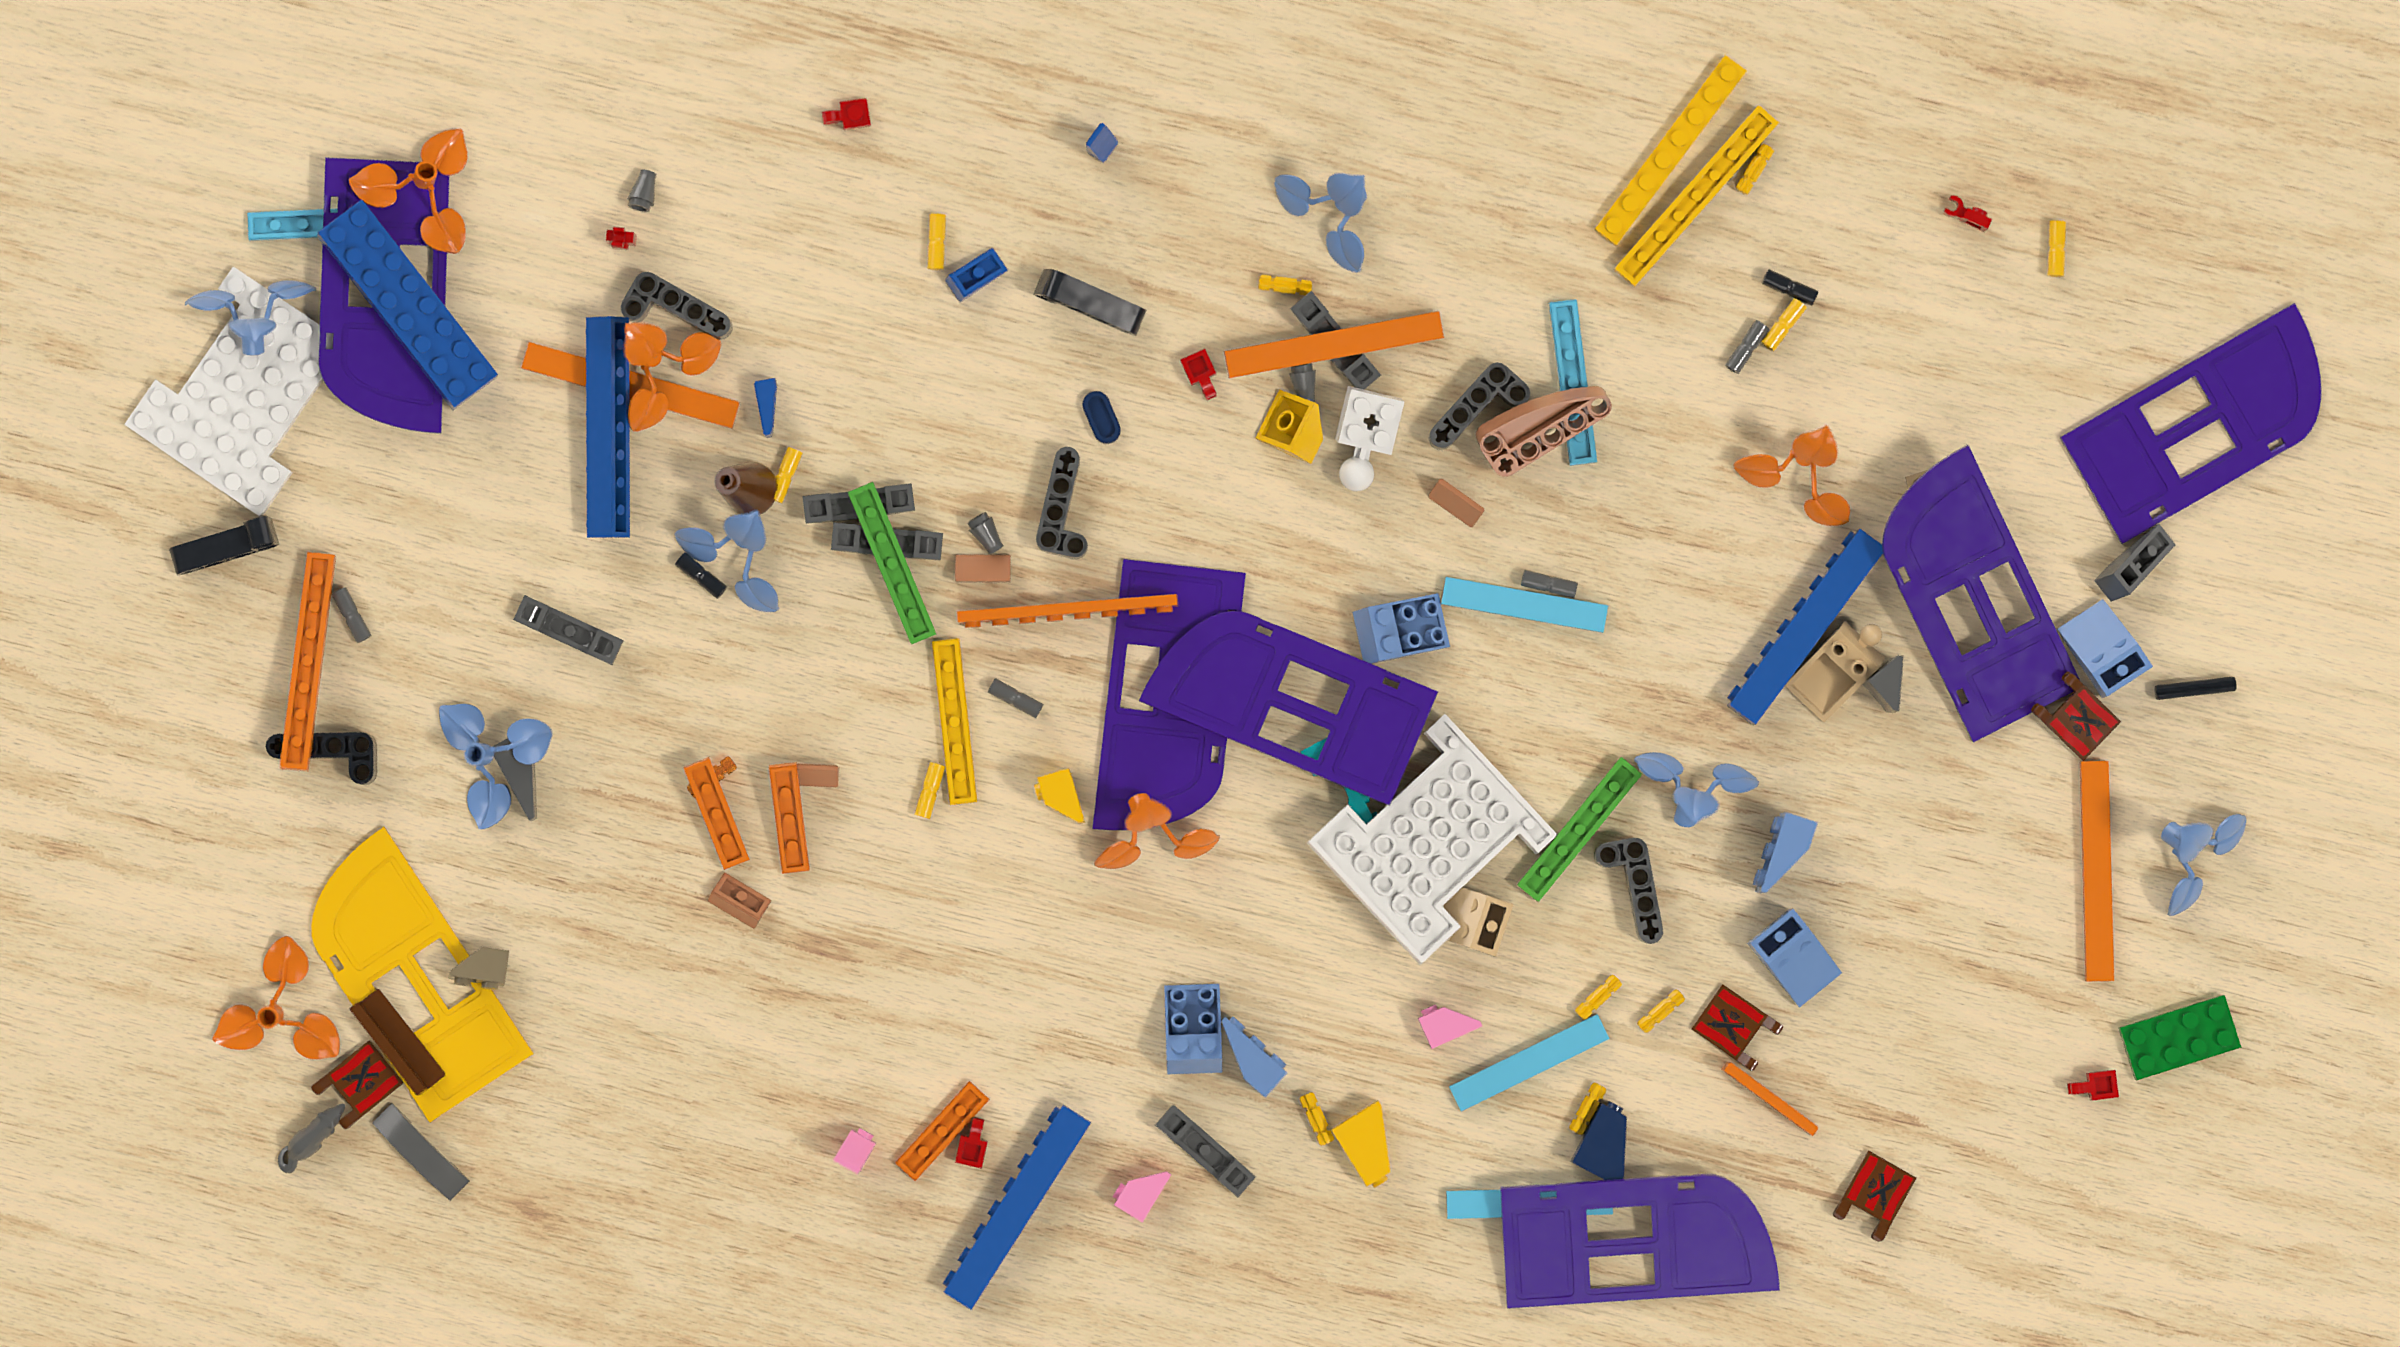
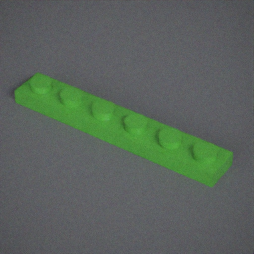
(892, 563)
(1579, 829)

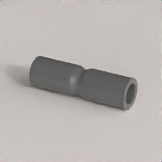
(1745, 349)
(1551, 584)
(353, 618)
(1012, 696)

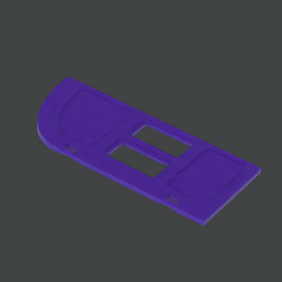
(367, 361)
(2258, 387)
(1946, 537)
(1230, 676)
(1152, 748)
(1700, 1240)

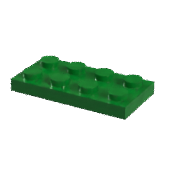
(2179, 1037)

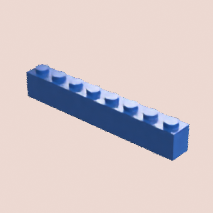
(607, 428)
(1806, 626)
(1017, 1206)

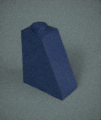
(1604, 1143)

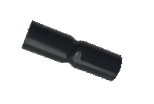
(1792, 288)
(703, 577)

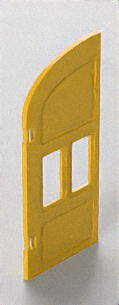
(377, 919)

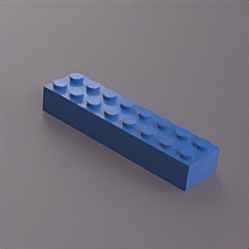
(407, 305)

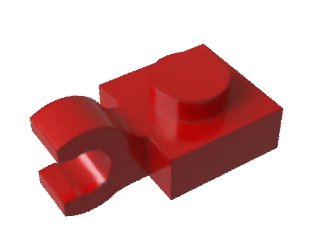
(853, 114)
(1973, 217)
(620, 238)
(1199, 370)
(2099, 1085)
(972, 1148)

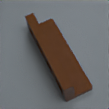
(398, 1042)

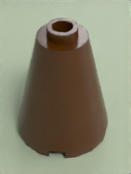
(747, 487)

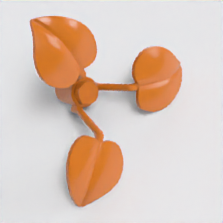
(442, 152)
(644, 348)
(1808, 449)
(1149, 814)
(241, 1029)

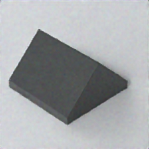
(1886, 684)

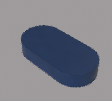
(1101, 417)

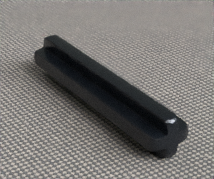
(2195, 688)

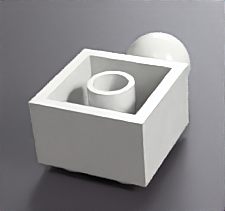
(1357, 472)

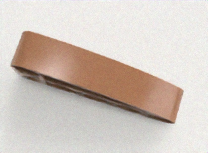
(1531, 421)

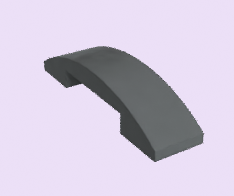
(1317, 320)
(838, 506)
(913, 544)
(568, 630)
(1205, 1150)
(420, 1152)

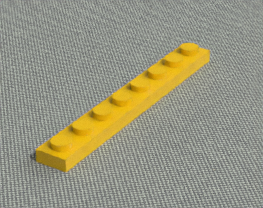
(1670, 150)
(1696, 196)

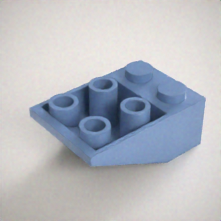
(1401, 629)
(2104, 648)
(1789, 843)
(1795, 957)
(1193, 1029)
(1256, 1066)

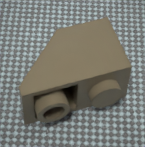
(484, 967)

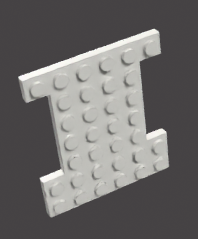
(238, 403)
(1429, 841)

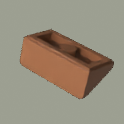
(1456, 503)
(983, 568)
(818, 775)
(739, 900)

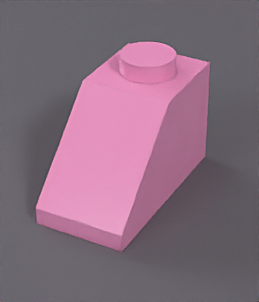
(1445, 1025)
(855, 1150)
(1140, 1194)

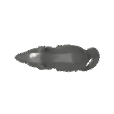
(309, 1139)

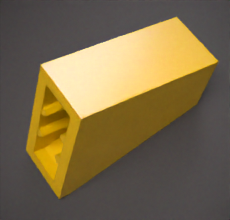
(1366, 1144)

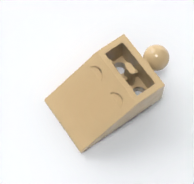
(1835, 671)

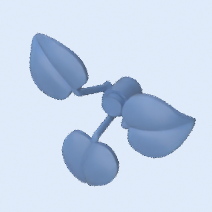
(1348, 193)
(250, 330)
(747, 533)
(529, 742)
(1694, 804)
(2187, 844)

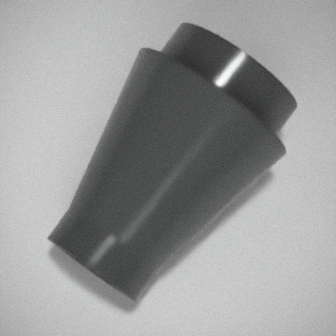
(642, 194)
(1304, 380)
(985, 531)

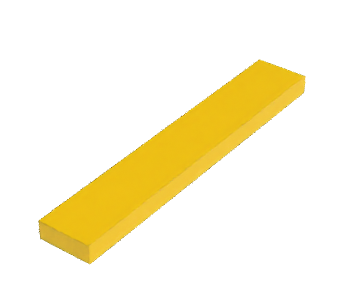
(954, 721)

